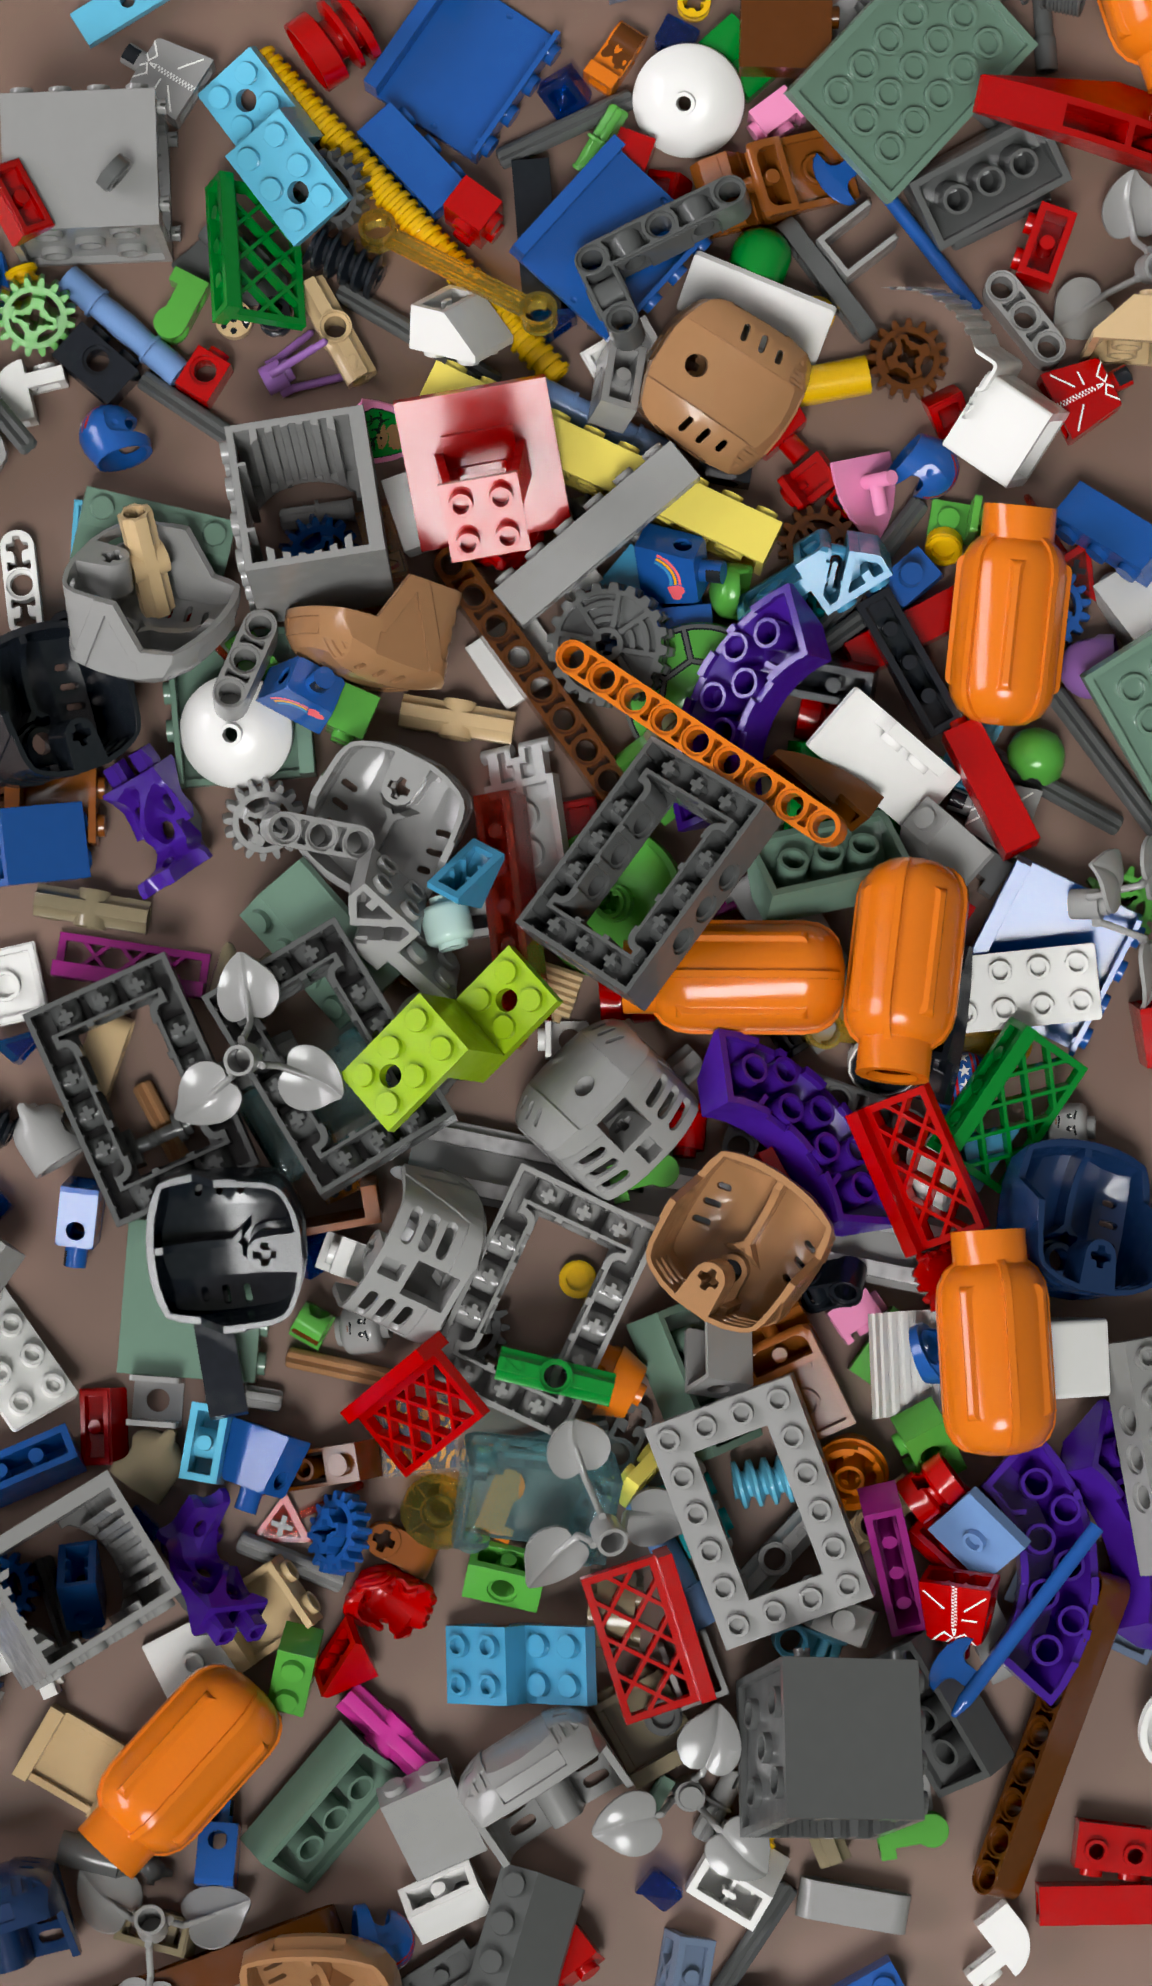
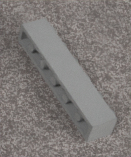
(596, 534)

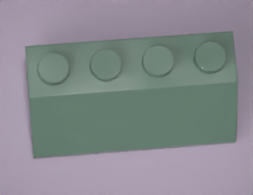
(101, 509)
(803, 879)
(297, 905)
(661, 1348)
(320, 1808)

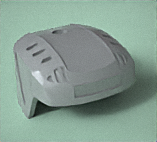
(112, 632)
(401, 824)
(583, 1085)
(424, 1257)
(537, 1769)

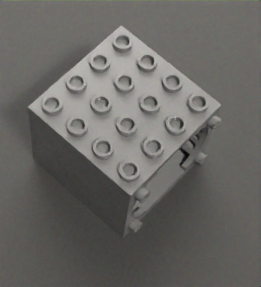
(66, 145)
(296, 450)
(145, 1580)

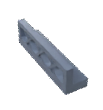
(684, 1959)

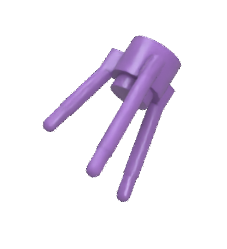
(278, 372)

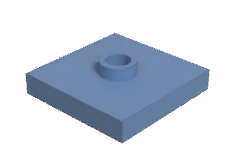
(979, 1533)

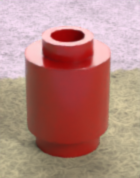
(694, 1138)

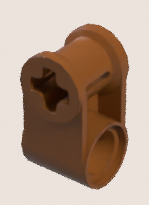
(404, 1551)

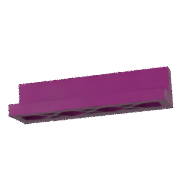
(92, 974)

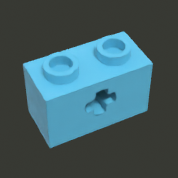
(204, 1446)

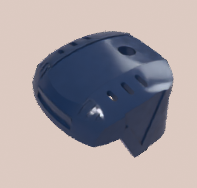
(1058, 1198)
(29, 1894)

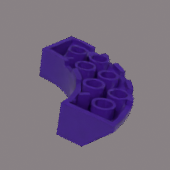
(752, 677)
(798, 1118)
(1095, 1467)
(1052, 1514)

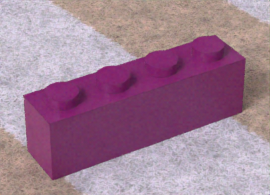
(892, 1557)

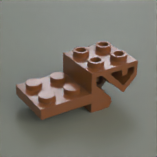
(776, 177)
(796, 1348)

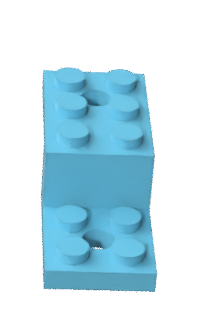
(274, 146)

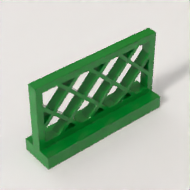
(225, 259)
(989, 1082)

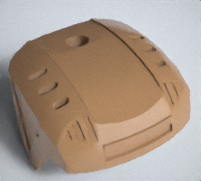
(736, 397)
(384, 645)
(759, 1226)
(318, 1961)

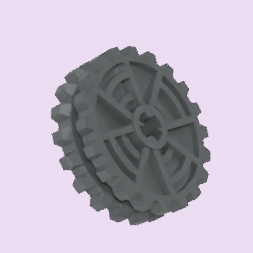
(619, 615)

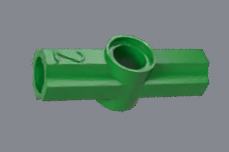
(581, 1381)

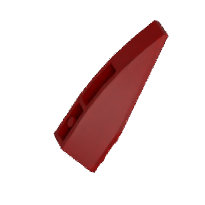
(1085, 114)

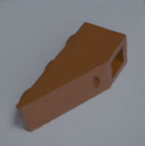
(338, 1465)

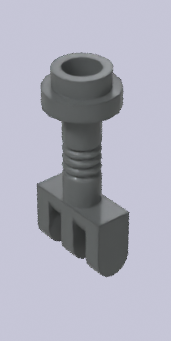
(163, 1134)

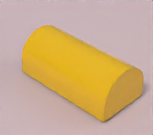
(838, 381)

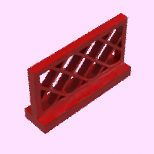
(895, 1178)
(404, 1377)
(680, 1625)

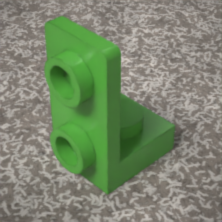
(959, 516)

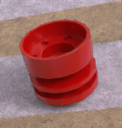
(332, 40)

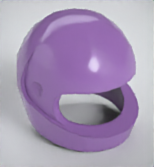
(1081, 657)

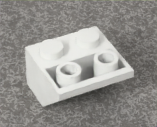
(457, 326)
(738, 1900)

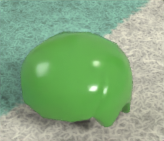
(725, 597)
(1037, 755)

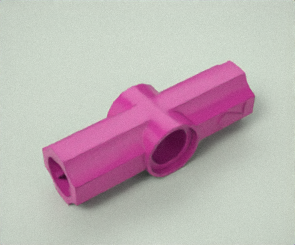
(385, 1730)

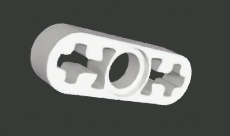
(28, 556)

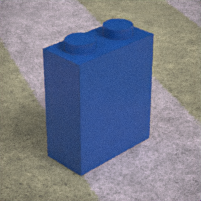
(43, 844)

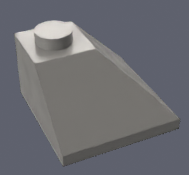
(941, 838)

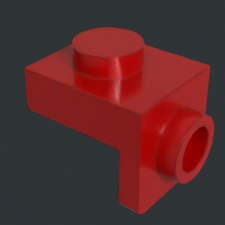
(807, 481)

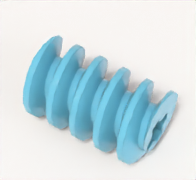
(760, 1482)

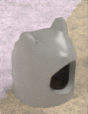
(45, 1137)

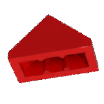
(344, 1661)

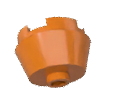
(628, 1382)
(854, 1464)

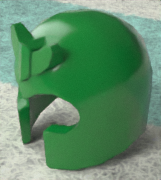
(762, 253)

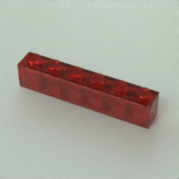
(504, 826)

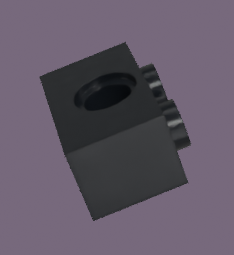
(81, 348)

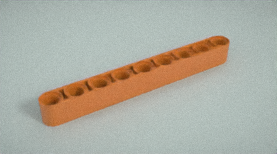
(687, 730)

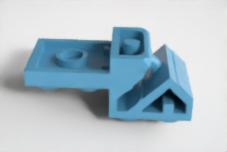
(862, 567)
(521, 1664)

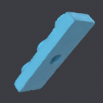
(104, 18)

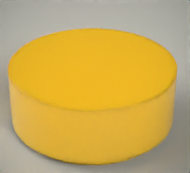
(944, 546)
(577, 1278)

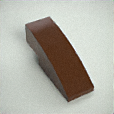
(828, 784)

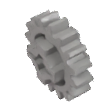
(250, 811)

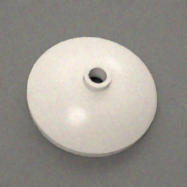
(714, 95)
(260, 745)

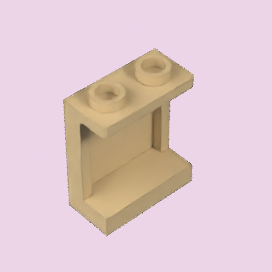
(286, 1602)
(68, 1758)

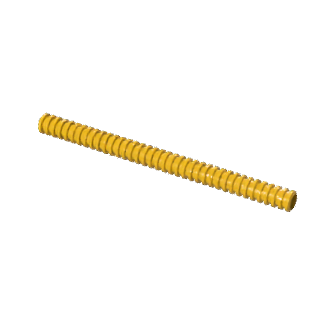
(405, 210)

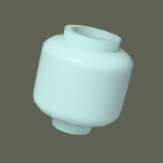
(447, 924)

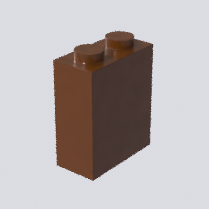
(783, 35)

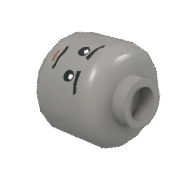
(1072, 1123)
(360, 1334)

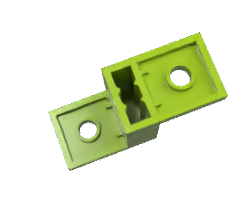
(450, 1038)

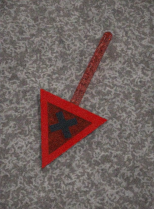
(1076, 559)
(285, 1524)

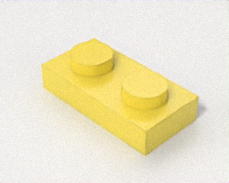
(637, 1477)

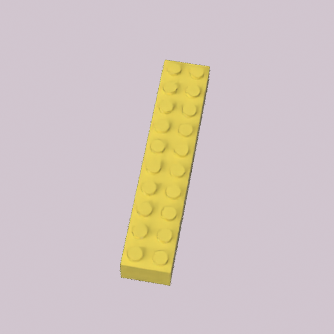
(592, 463)

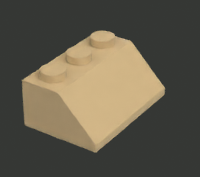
(1124, 334)

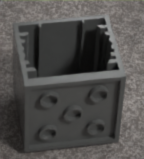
(831, 1747)

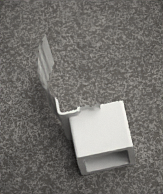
(1005, 420)
(896, 1385)

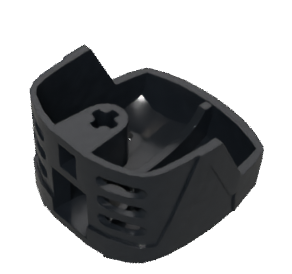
(37, 706)
(218, 1243)

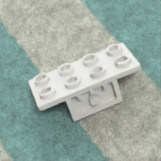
(783, 308)
(883, 755)
(1034, 987)
(29, 1374)

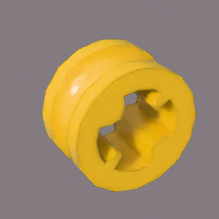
(690, 15)
(18, 272)

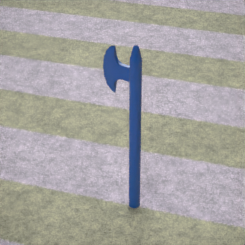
(835, 182)
(951, 1660)

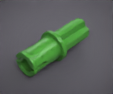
(608, 126)

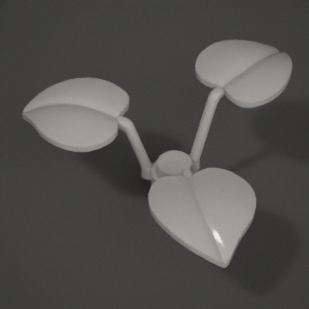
(1124, 213)
(1107, 899)
(309, 1077)
(552, 1551)
(704, 1743)
(210, 1913)

